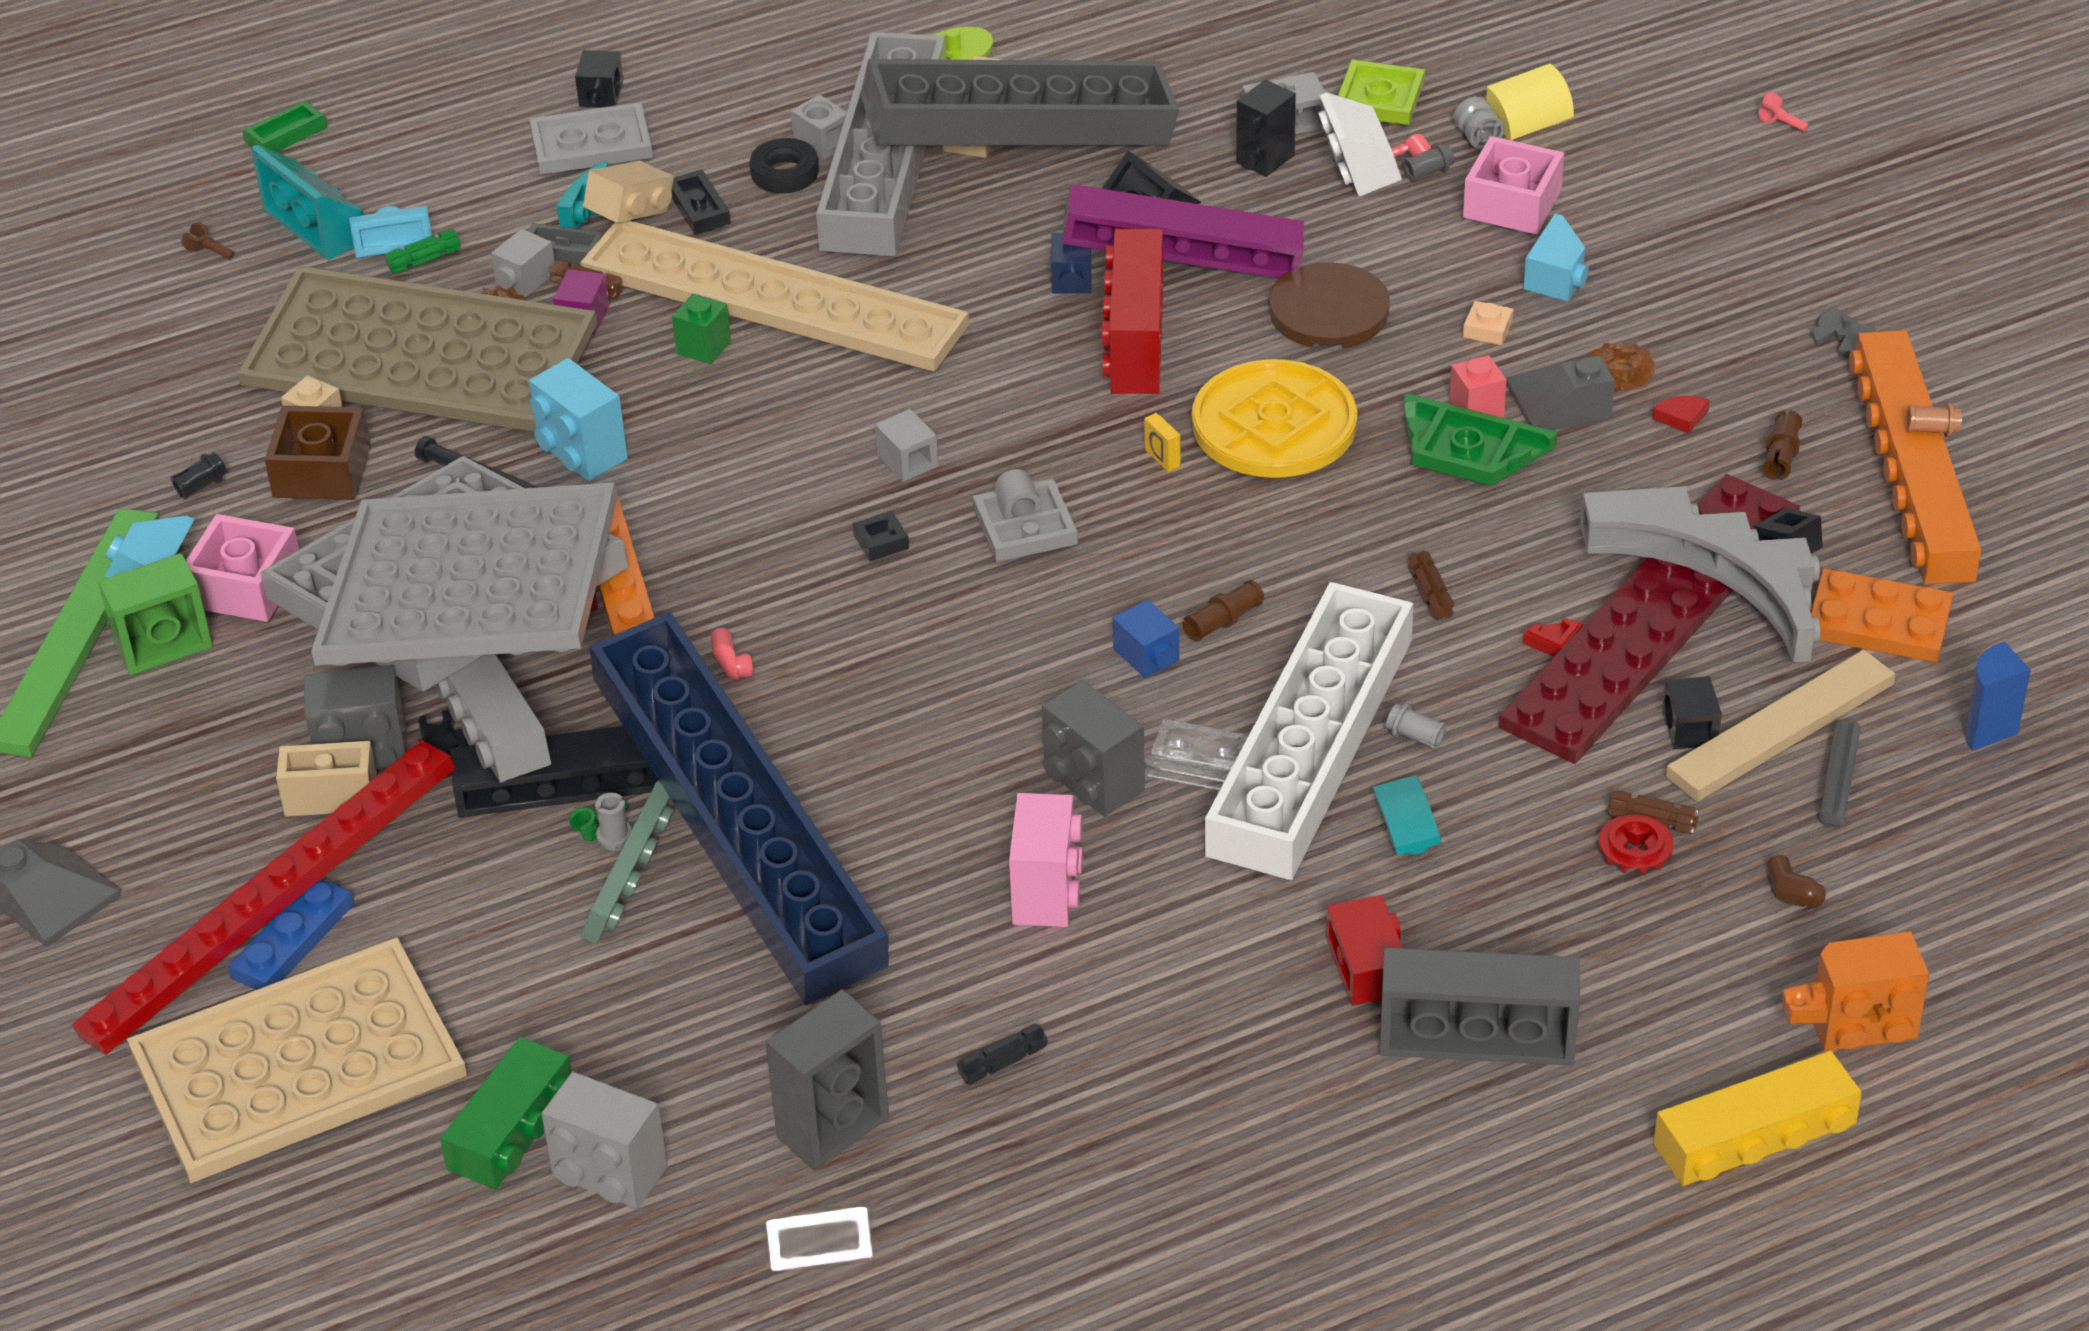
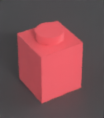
(1478, 386)

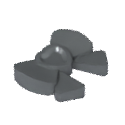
(1843, 328)

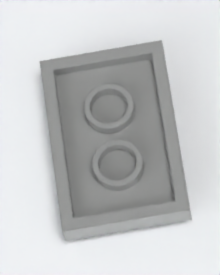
(590, 137)

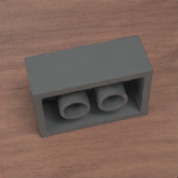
(827, 1079)

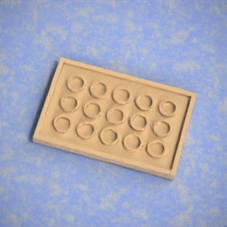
(295, 1059)

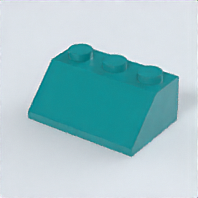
(304, 203)

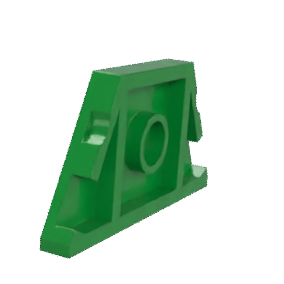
(1470, 441)

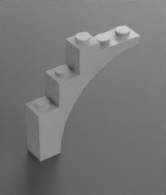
(1721, 545)

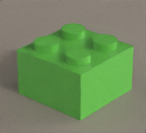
(155, 614)

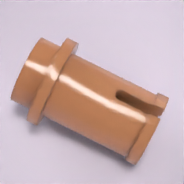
(1934, 419)

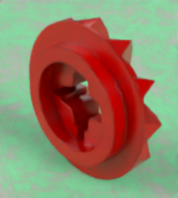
(1636, 830)

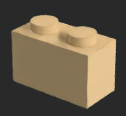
(628, 191)
(322, 776)

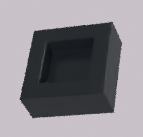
(881, 536)

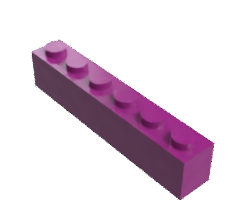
(1190, 231)

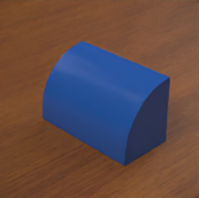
(1996, 697)

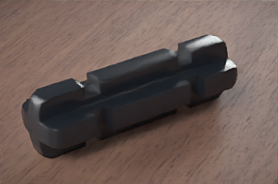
(1002, 1054)

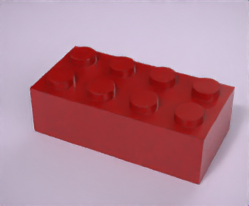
(1133, 311)

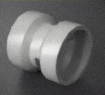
(1478, 121)

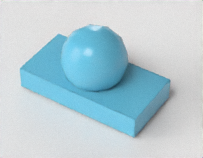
(388, 229)

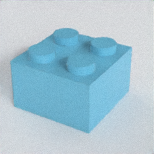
(578, 419)

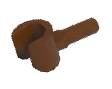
(195, 244)

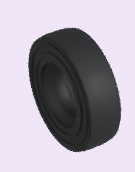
(789, 179)

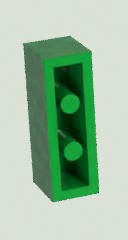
(505, 1114)

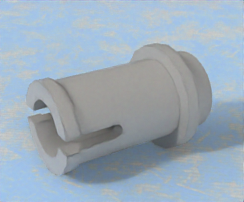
(1406, 722)
(613, 827)

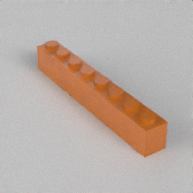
(1915, 461)

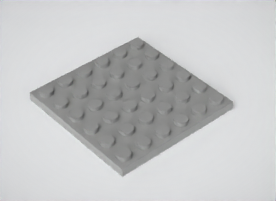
(467, 575)

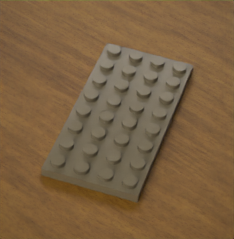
(415, 346)

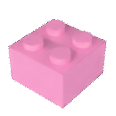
(1513, 185)
(230, 563)
(1045, 859)

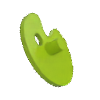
(966, 42)

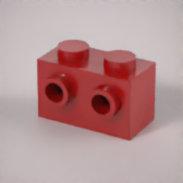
(1357, 939)

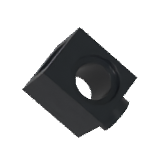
(599, 78)
(1691, 711)

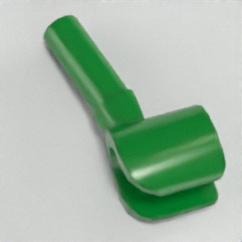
(586, 822)

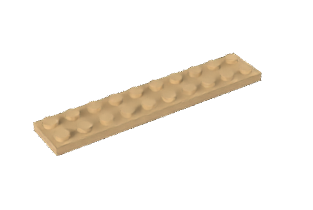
(780, 294)

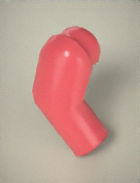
(724, 652)

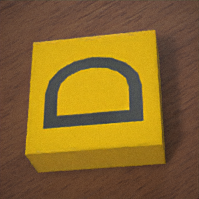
(1162, 442)

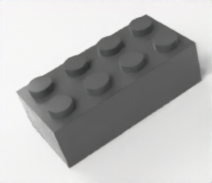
(1480, 1006)

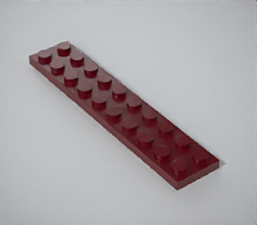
(1627, 640)

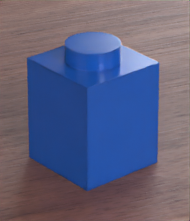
(1146, 638)

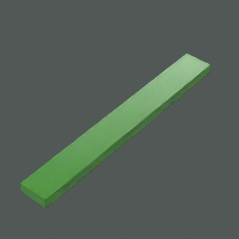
(63, 649)

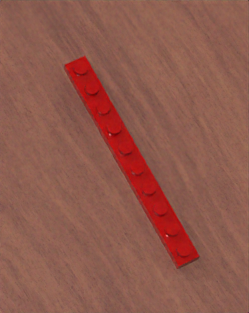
(262, 898)

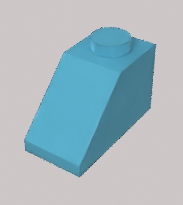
(1556, 262)
(147, 543)

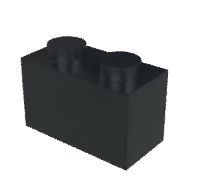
(1265, 128)

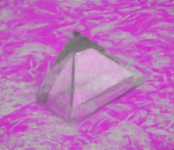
(818, 1237)

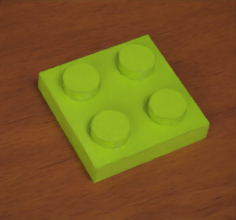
(1385, 87)

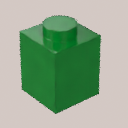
(701, 328)

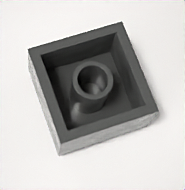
(356, 708)
(1093, 748)

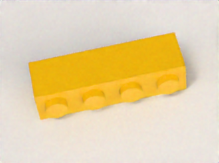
(1757, 1118)

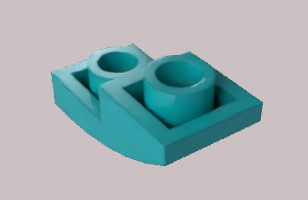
(570, 207)
(1407, 816)

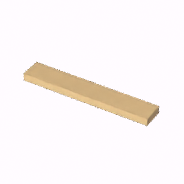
(1780, 725)

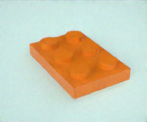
(1882, 614)

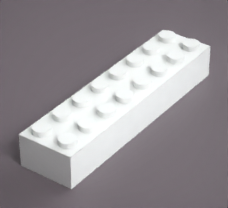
(1309, 731)

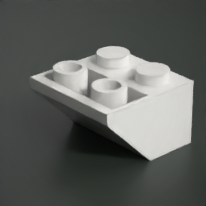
(1359, 143)

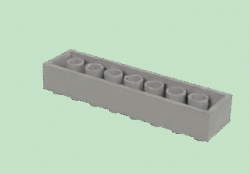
(867, 182)

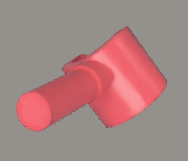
(1772, 110)
(1415, 145)

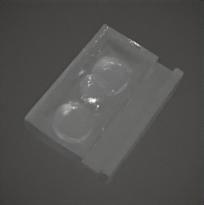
(1194, 754)

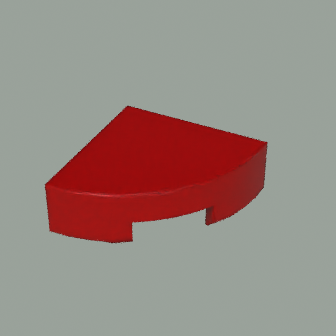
(1681, 412)
(1551, 637)

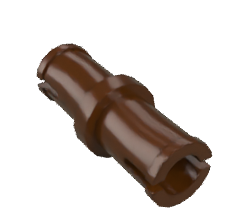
(1782, 445)
(1223, 610)

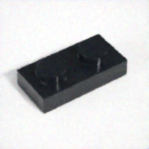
(699, 202)

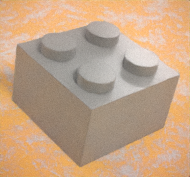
(604, 1140)

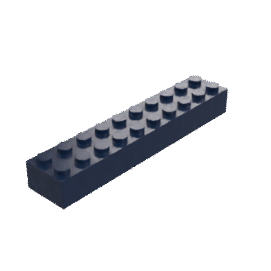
(740, 808)

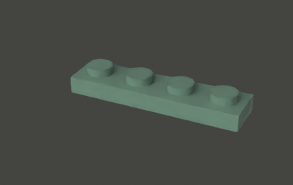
(623, 876)

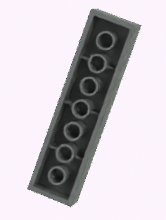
(1018, 102)

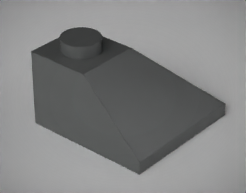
(1564, 393)
(49, 889)

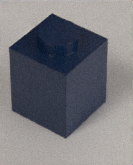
(1070, 267)

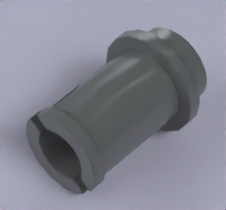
(1429, 161)

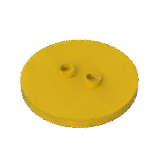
(1274, 418)

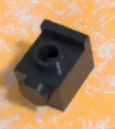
(1792, 524)

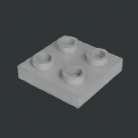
(1024, 517)

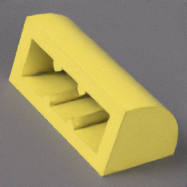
(1531, 101)

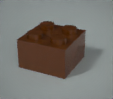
(317, 452)

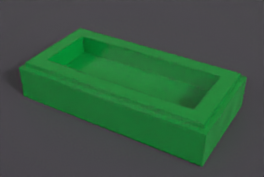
(286, 127)

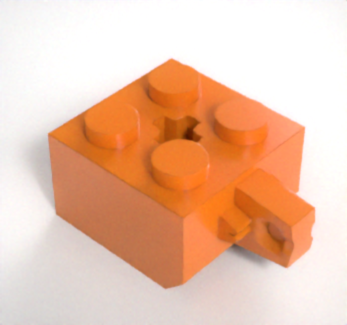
(1863, 993)

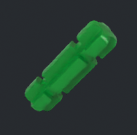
(422, 251)

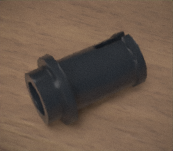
(200, 474)

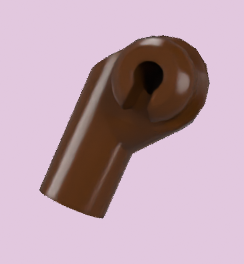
(1792, 887)

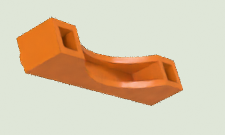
(625, 593)

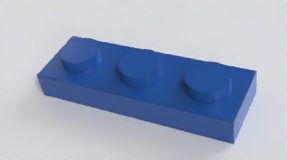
(291, 935)

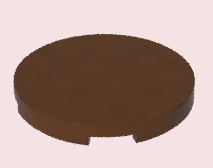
(1329, 305)

